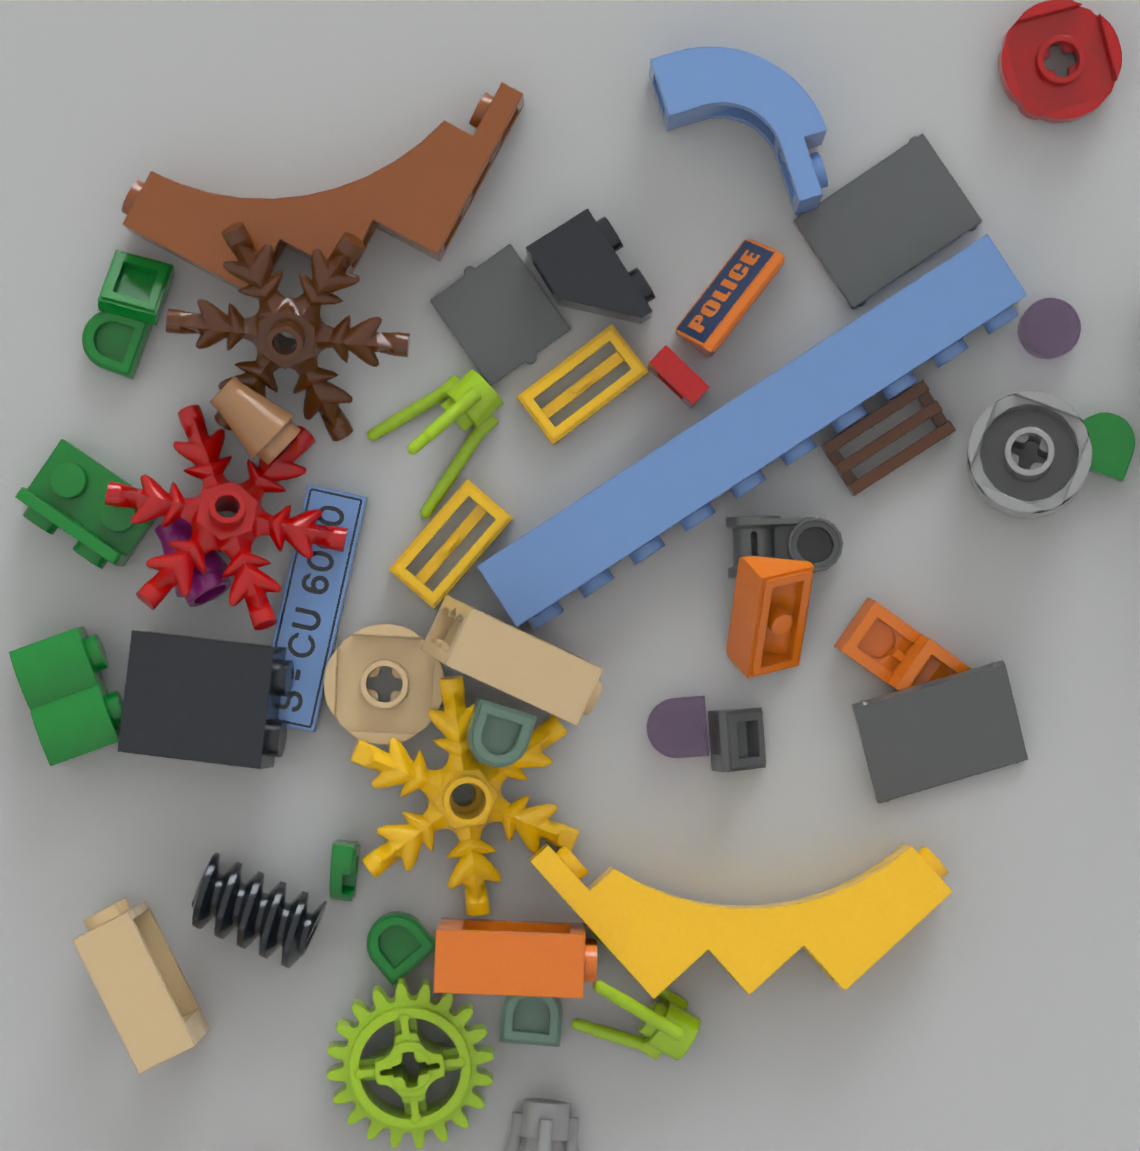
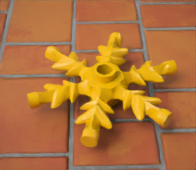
(462, 818)

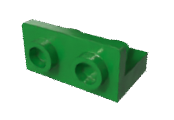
(72, 496)

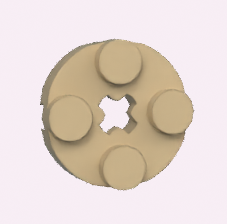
(359, 707)

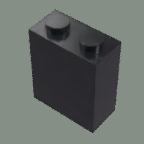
(205, 700)

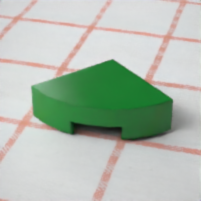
(344, 870)

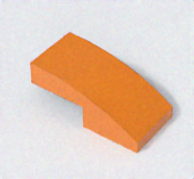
(894, 649)

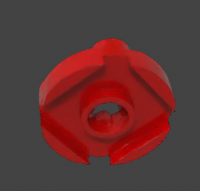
(1077, 32)

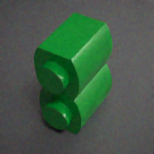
(68, 694)

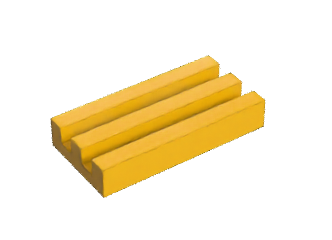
(542, 416)
(418, 582)

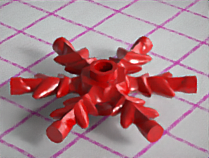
(230, 534)

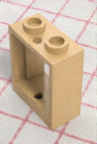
(513, 661)
(140, 983)

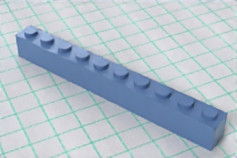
(751, 432)

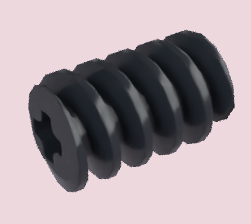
(255, 912)

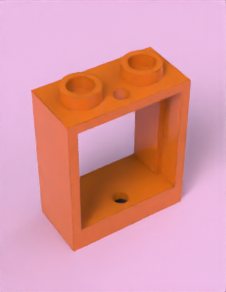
(513, 958)

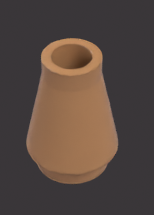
(255, 420)

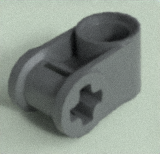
(779, 538)

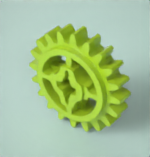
(387, 1068)

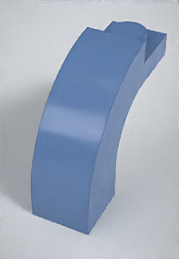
(751, 90)

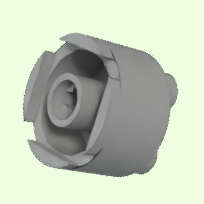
(1010, 425)

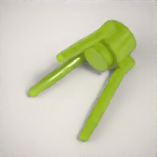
(467, 404)
(665, 1026)

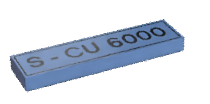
(315, 604)

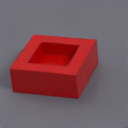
(678, 376)

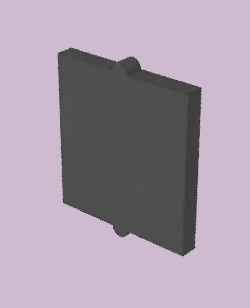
(500, 315)

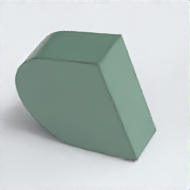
(498, 733)
(531, 1020)

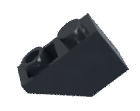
(586, 273)

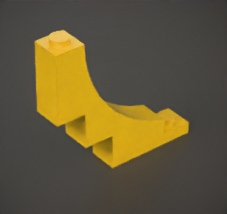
(838, 928)

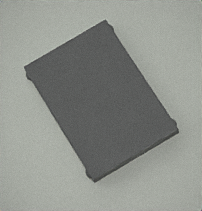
(887, 221)
(940, 731)

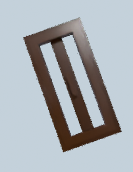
(930, 410)

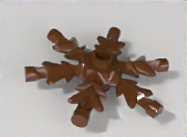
(294, 316)

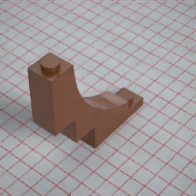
(412, 199)

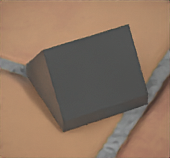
(736, 739)

